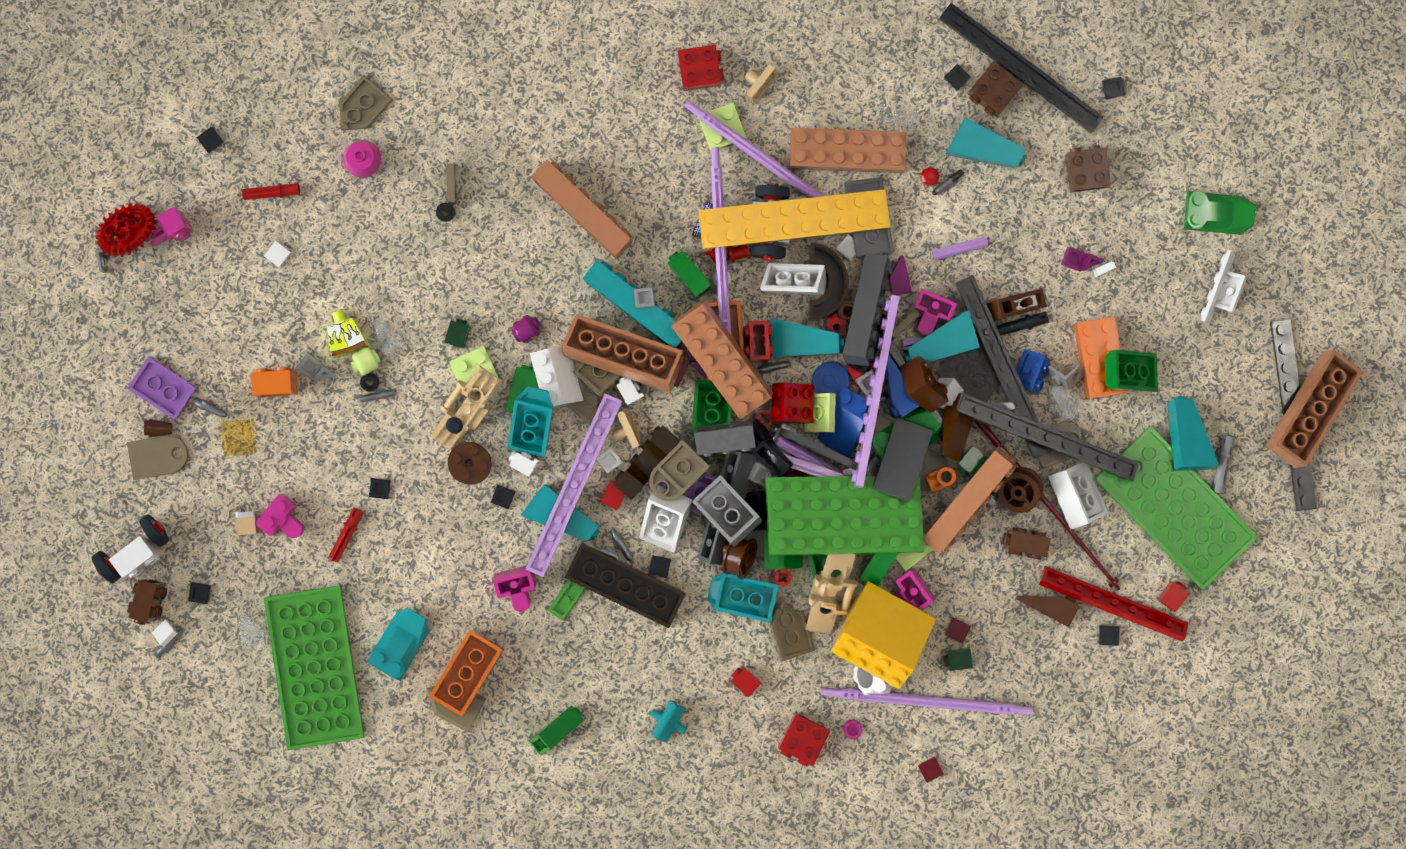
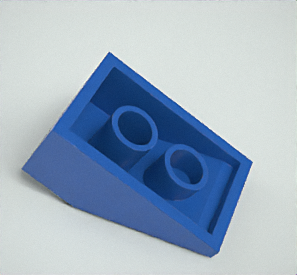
(898, 400)
(848, 422)

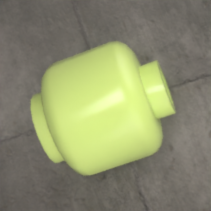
(365, 361)

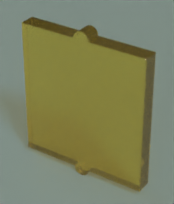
(237, 437)

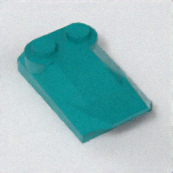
(531, 422)
(743, 597)
(400, 643)

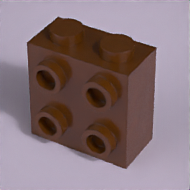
(994, 89)
(1087, 169)
(1020, 542)
(147, 601)

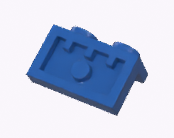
(1032, 370)

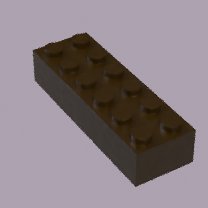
(625, 585)

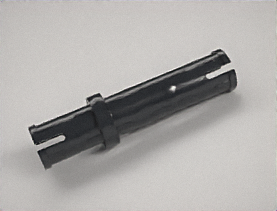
(1023, 323)

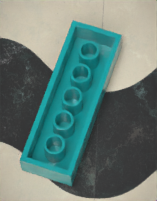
(621, 294)

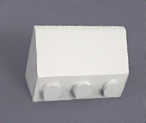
(794, 279)
(556, 376)
(1078, 495)

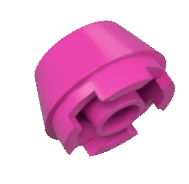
(362, 158)

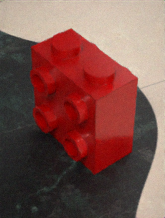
(700, 67)
(758, 338)
(792, 403)
(803, 740)

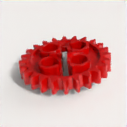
(128, 233)

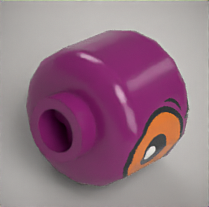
(526, 329)

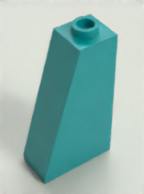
(985, 146)
(800, 340)
(947, 341)
(1188, 437)
(542, 505)

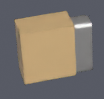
(246, 523)

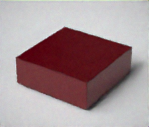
(958, 630)
(930, 769)

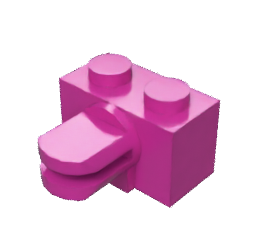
(173, 226)
(933, 308)
(279, 517)
(516, 585)
(914, 590)

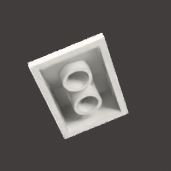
(665, 520)

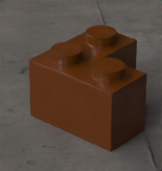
(922, 385)

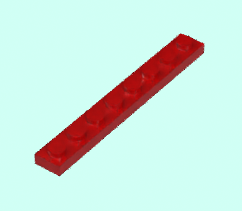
(1114, 603)

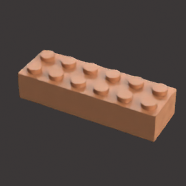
(847, 150)
(581, 209)
(623, 353)
(722, 359)
(1314, 409)
(966, 504)

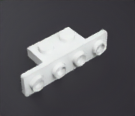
(1225, 291)

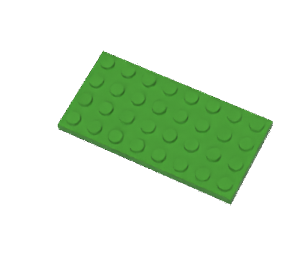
(1178, 511)
(836, 518)
(314, 667)

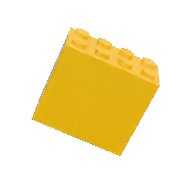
(883, 635)

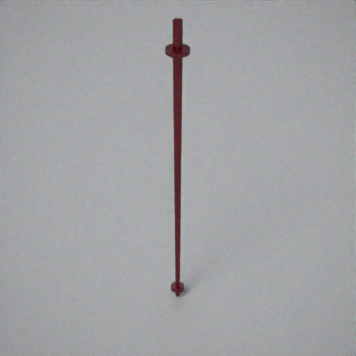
(987, 431)

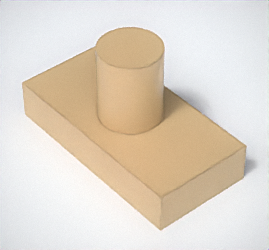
(760, 82)
(628, 430)

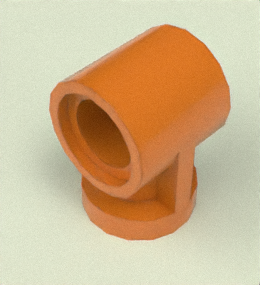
(934, 479)

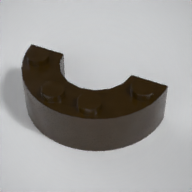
(837, 282)
(641, 466)

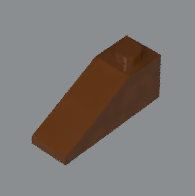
(1017, 304)
(955, 431)
(1058, 608)

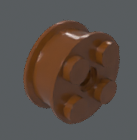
(458, 463)
(1021, 490)
(740, 558)

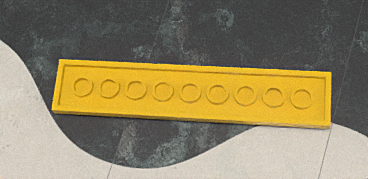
(794, 219)

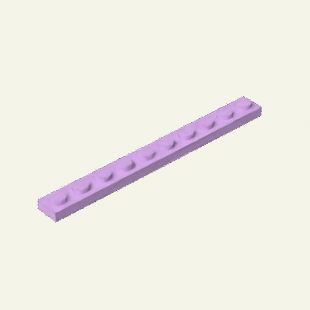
(876, 383)
(573, 485)

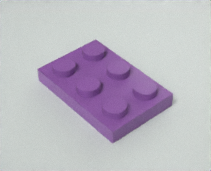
(162, 388)

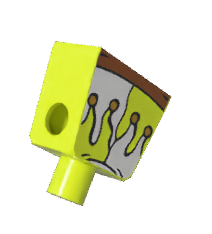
(345, 335)

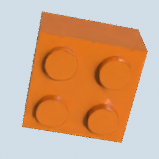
(274, 383)

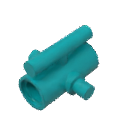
(668, 721)

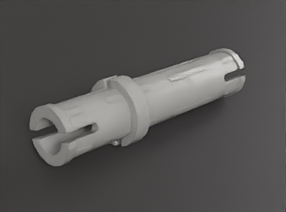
(1225, 456)

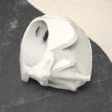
(868, 683)

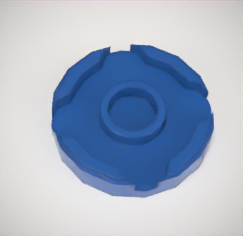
(827, 374)

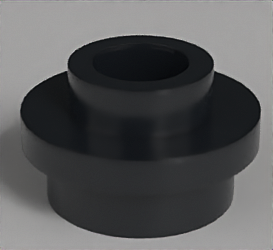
(451, 212)
(367, 387)

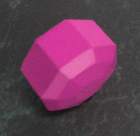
(852, 729)

